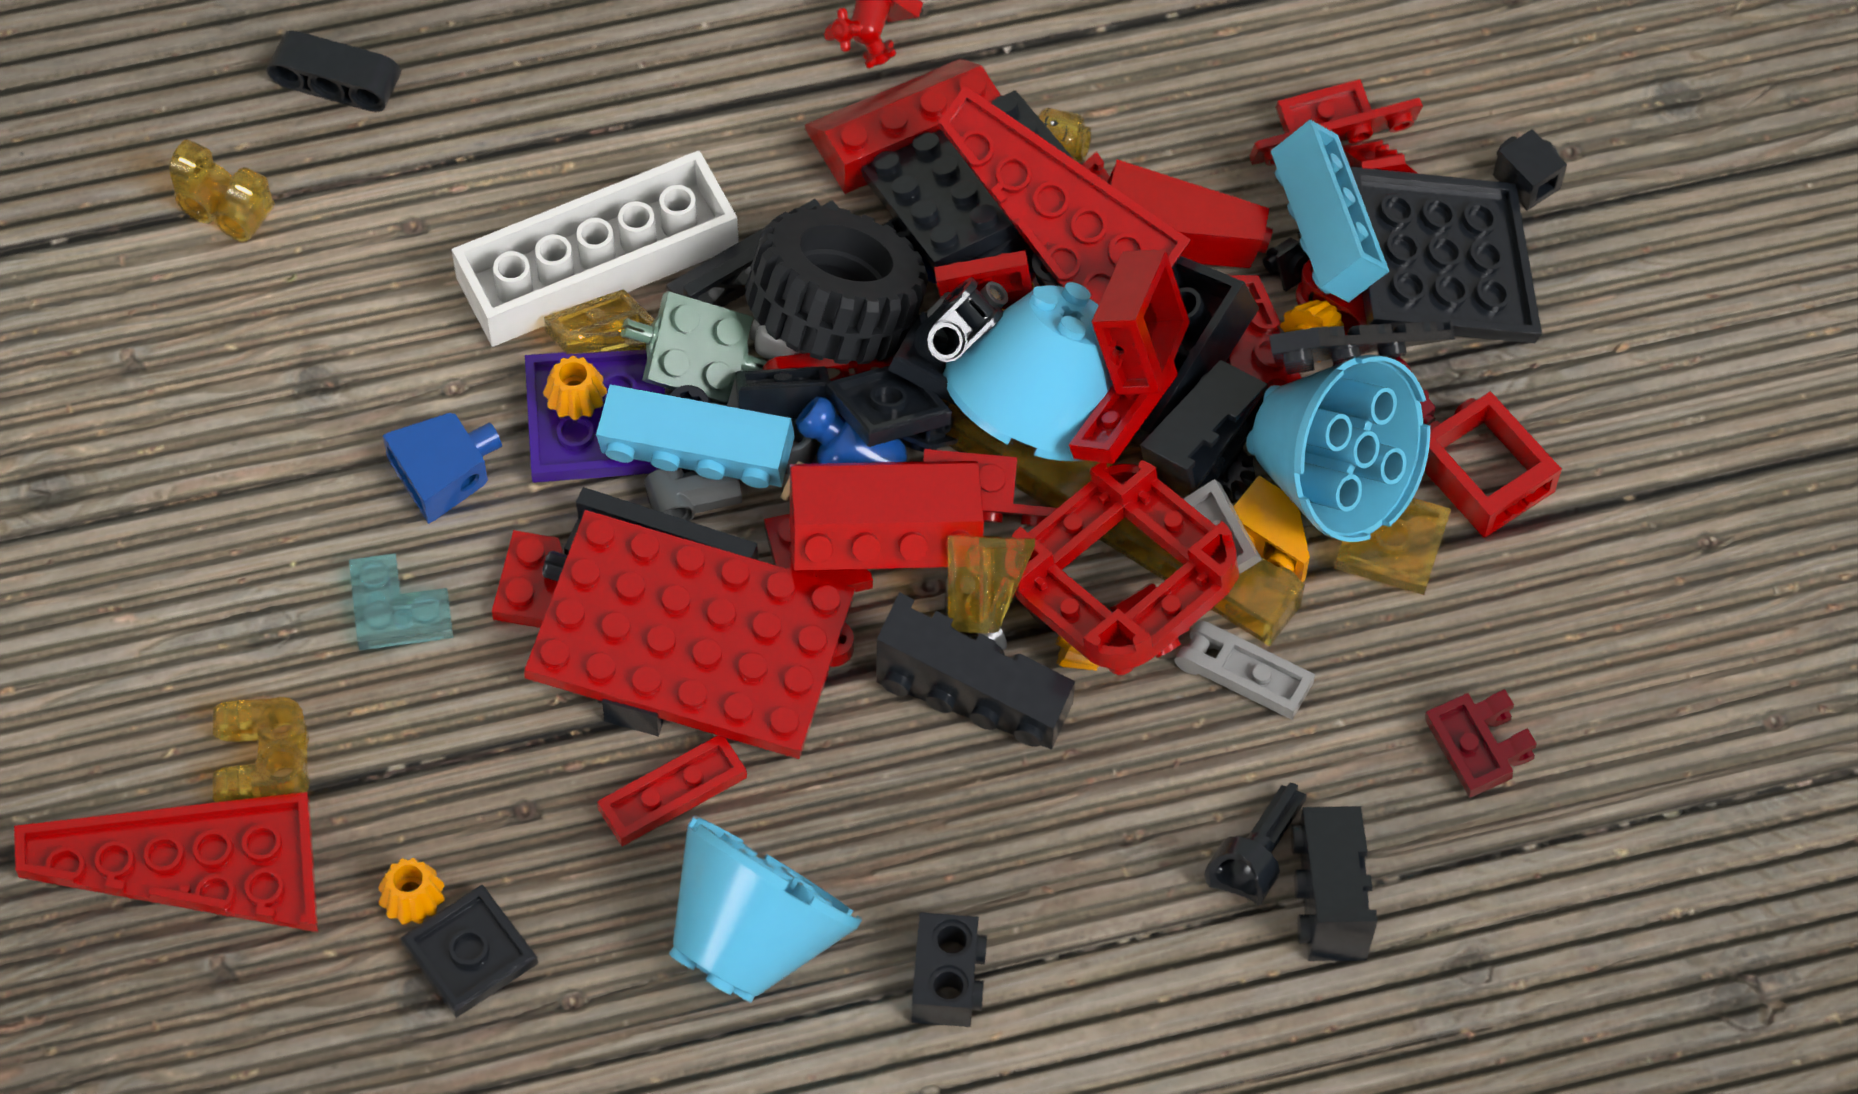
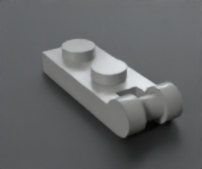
(1245, 669)

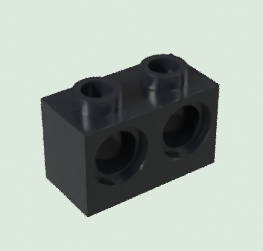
(942, 969)

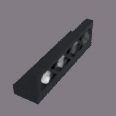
(726, 274)
(652, 519)

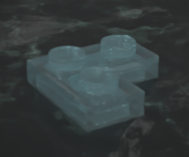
(393, 618)

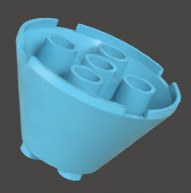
(1034, 371)
(1345, 444)
(749, 915)

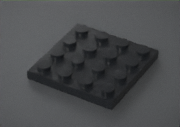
(941, 198)
(1450, 255)

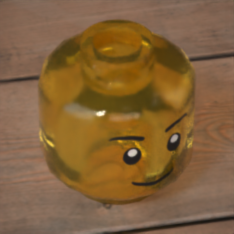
(1069, 130)

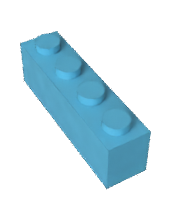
(1329, 211)
(695, 436)

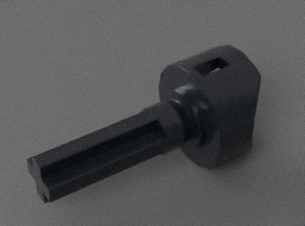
(1247, 864)

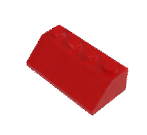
(892, 119)
(881, 513)

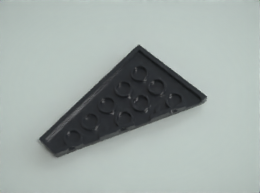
(1303, 347)

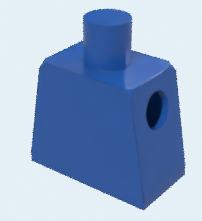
(440, 461)

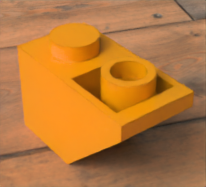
(1274, 526)

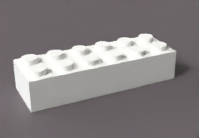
(595, 246)

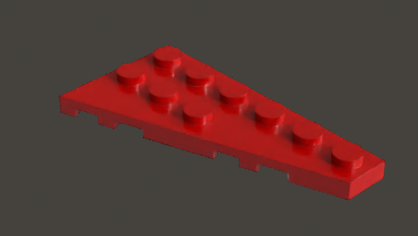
(1055, 203)
(209, 857)

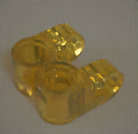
(211, 193)
(256, 721)

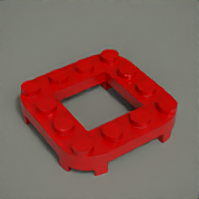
(1132, 638)

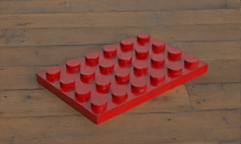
(690, 633)

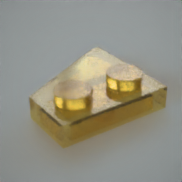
(597, 324)
(984, 579)

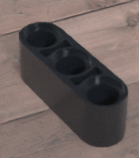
(334, 71)

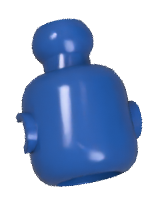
(839, 439)

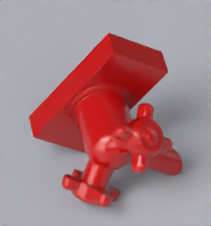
(867, 26)

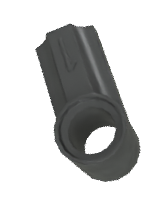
(689, 493)

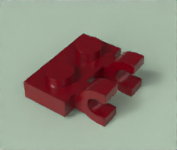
(1471, 747)

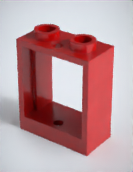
(1145, 318)
(1511, 500)

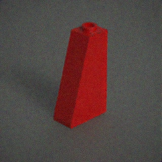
(1219, 225)

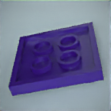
(569, 447)

